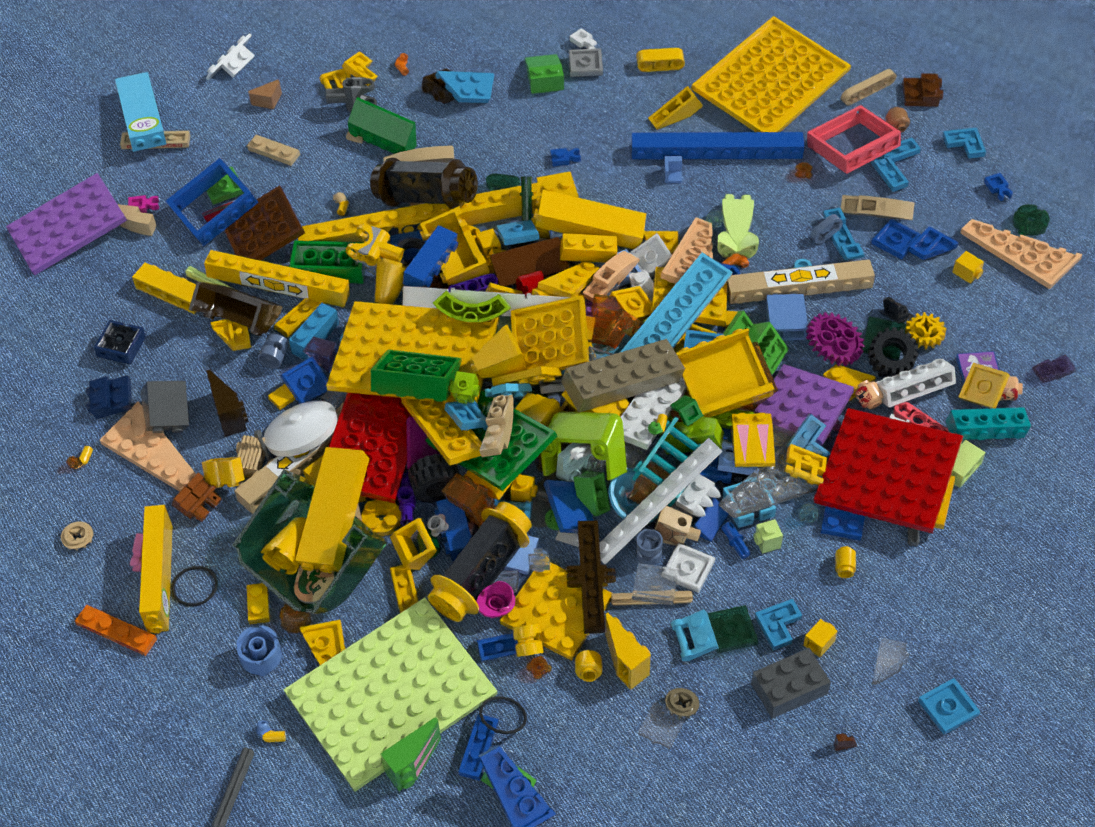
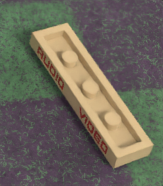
(174, 139)

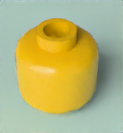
(588, 665)

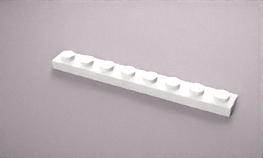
(658, 499)

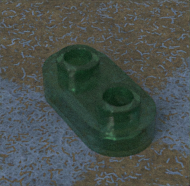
(501, 181)

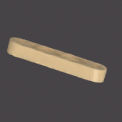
(868, 87)

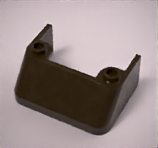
(236, 306)

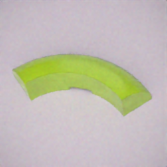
(470, 312)

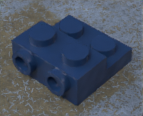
(109, 396)

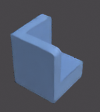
(673, 169)

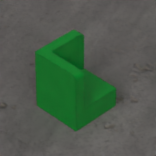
(687, 409)

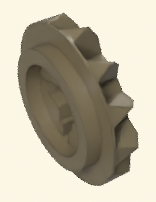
(685, 696)

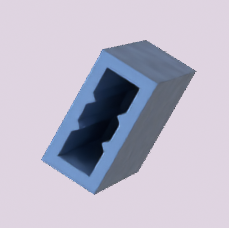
(787, 315)

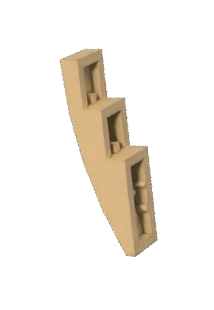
(426, 154)

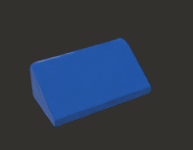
(712, 521)
(496, 646)

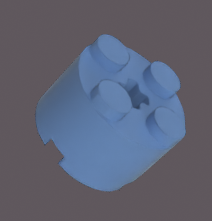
(259, 650)

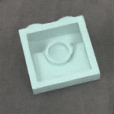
(569, 468)

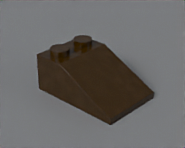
(228, 406)

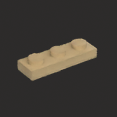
(273, 150)

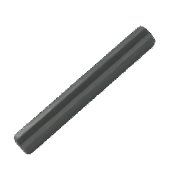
(233, 788)

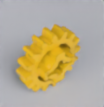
(926, 330)

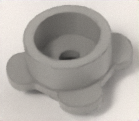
(437, 520)

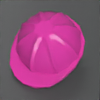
(496, 600)

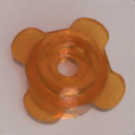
(803, 170)
(539, 661)

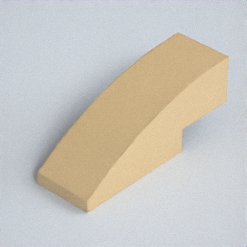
(136, 221)

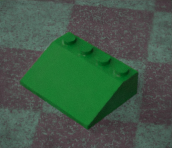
(414, 375)

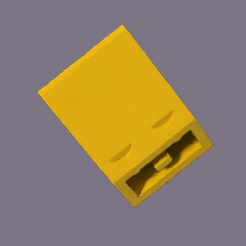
(628, 656)

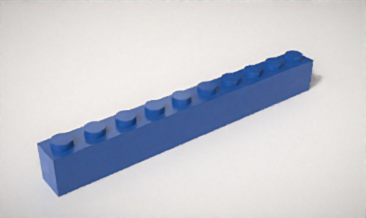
(718, 145)

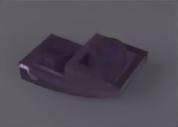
(1054, 370)

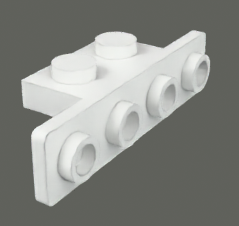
(235, 60)

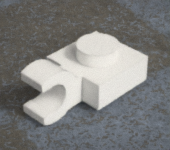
(582, 38)

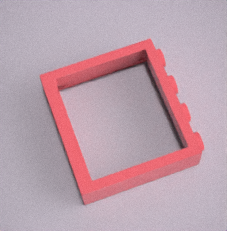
(889, 139)

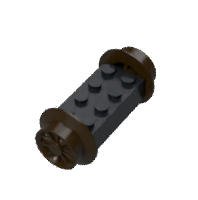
(424, 182)

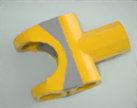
(375, 246)

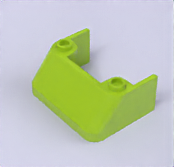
(599, 430)

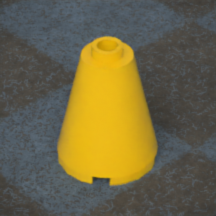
(388, 280)
(283, 548)

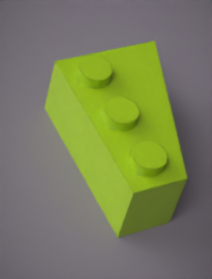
(698, 432)

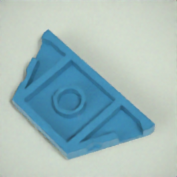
(468, 86)

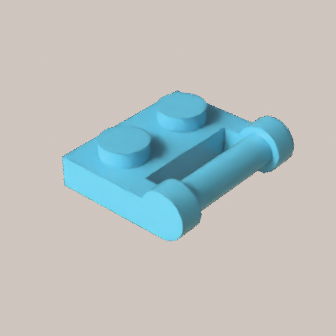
(701, 634)

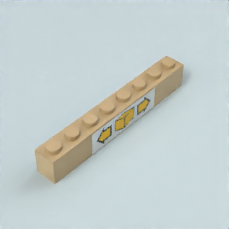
(801, 280)
(256, 487)

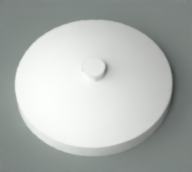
(301, 428)

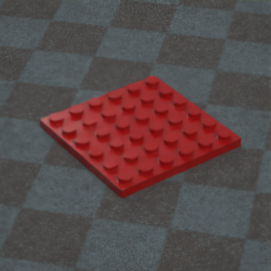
(889, 470)

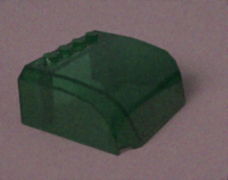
(290, 499)

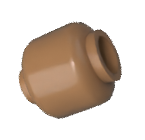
(898, 118)

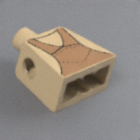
(675, 526)

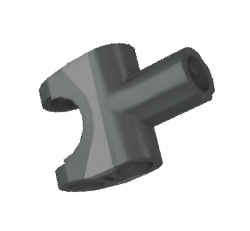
(351, 90)

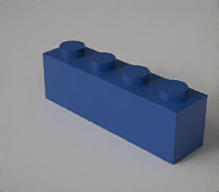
(430, 258)

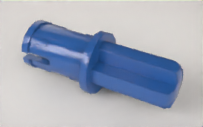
(735, 539)

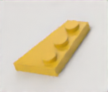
(324, 639)

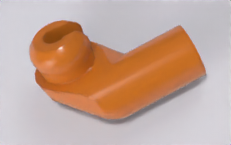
(401, 63)
(737, 259)

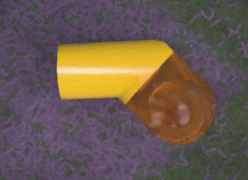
(82, 460)

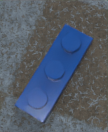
(479, 742)

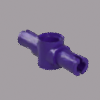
(406, 500)

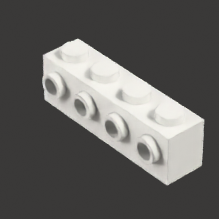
(917, 382)

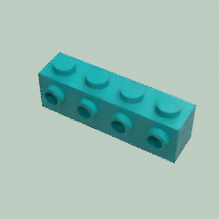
(989, 423)

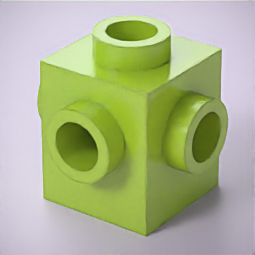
(465, 387)

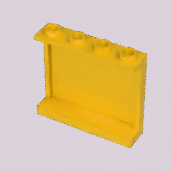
(724, 373)

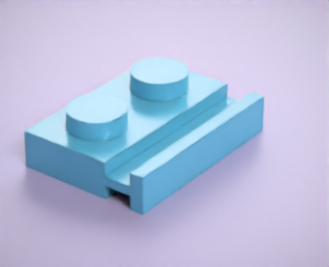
(515, 390)

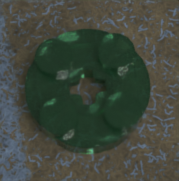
(1026, 227)

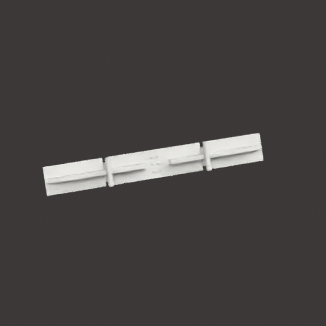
(426, 296)

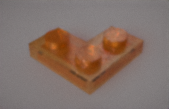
(621, 324)

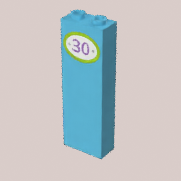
(140, 111)

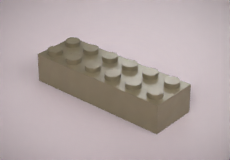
(622, 375)

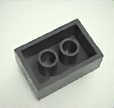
(790, 683)

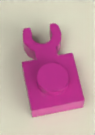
(144, 203)

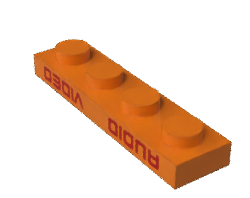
(116, 630)

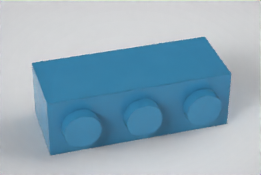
(319, 324)

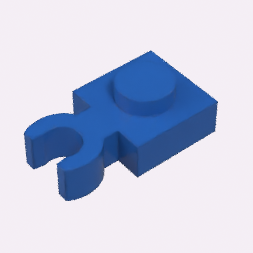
(563, 157)
(997, 184)

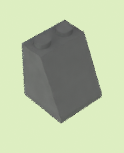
(165, 406)

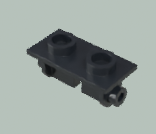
(895, 311)

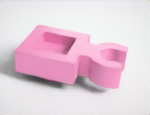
(136, 560)

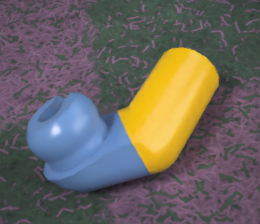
(268, 734)

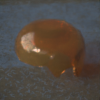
(292, 619)

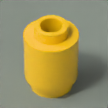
(845, 562)

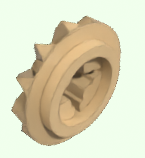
(75, 529)

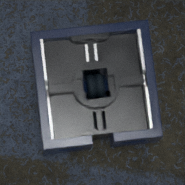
(120, 342)

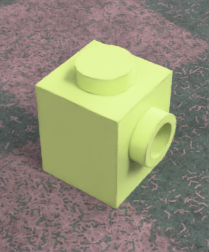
(768, 536)

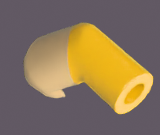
(343, 203)

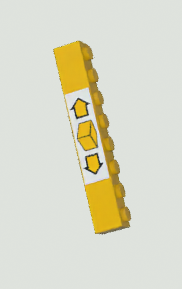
(277, 278)

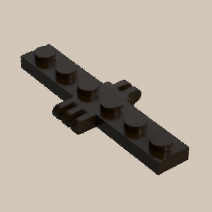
(590, 577)

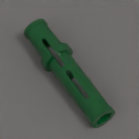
(526, 196)

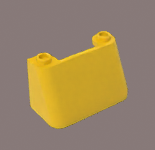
(467, 260)

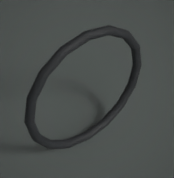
(199, 603)
(501, 731)

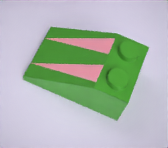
(409, 756)

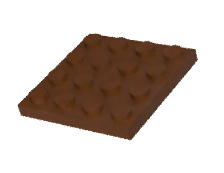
(265, 227)

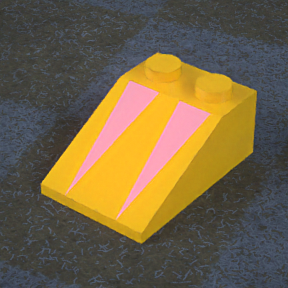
(753, 440)

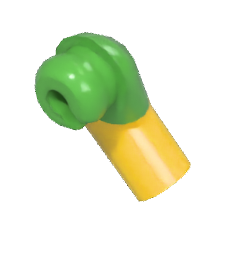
(658, 427)

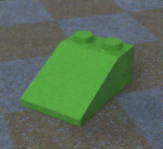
(545, 73)

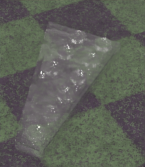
(766, 488)

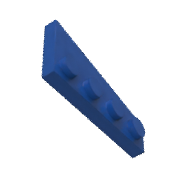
(515, 793)

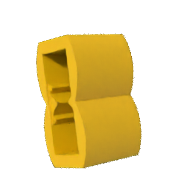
(223, 471)

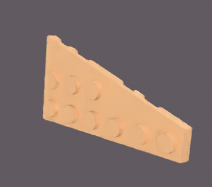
(695, 241)
(1024, 253)
(148, 449)

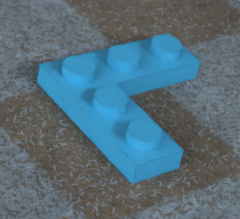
(889, 171)

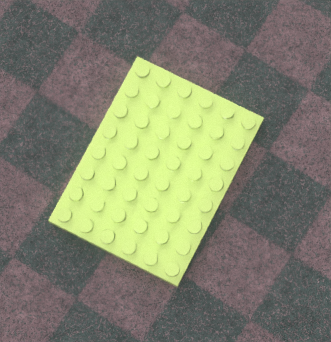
(388, 690)

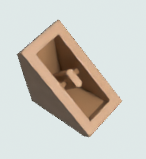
(266, 95)

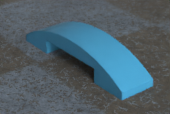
(842, 239)

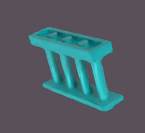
(641, 468)

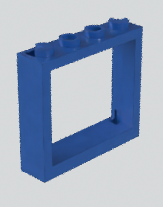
(197, 187)

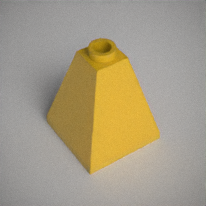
(499, 356)

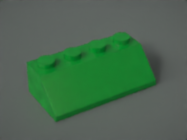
(382, 127)
(327, 259)

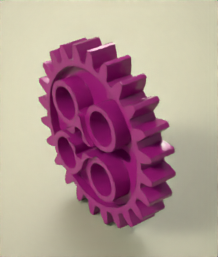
(835, 339)

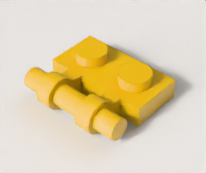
(806, 460)

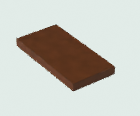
(528, 259)

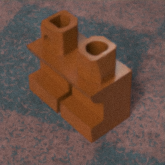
(194, 496)

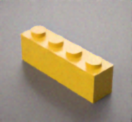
(164, 286)

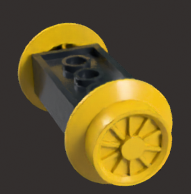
(480, 561)

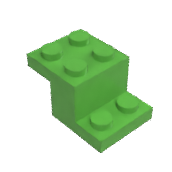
(769, 340)

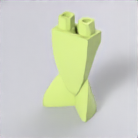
(737, 222)

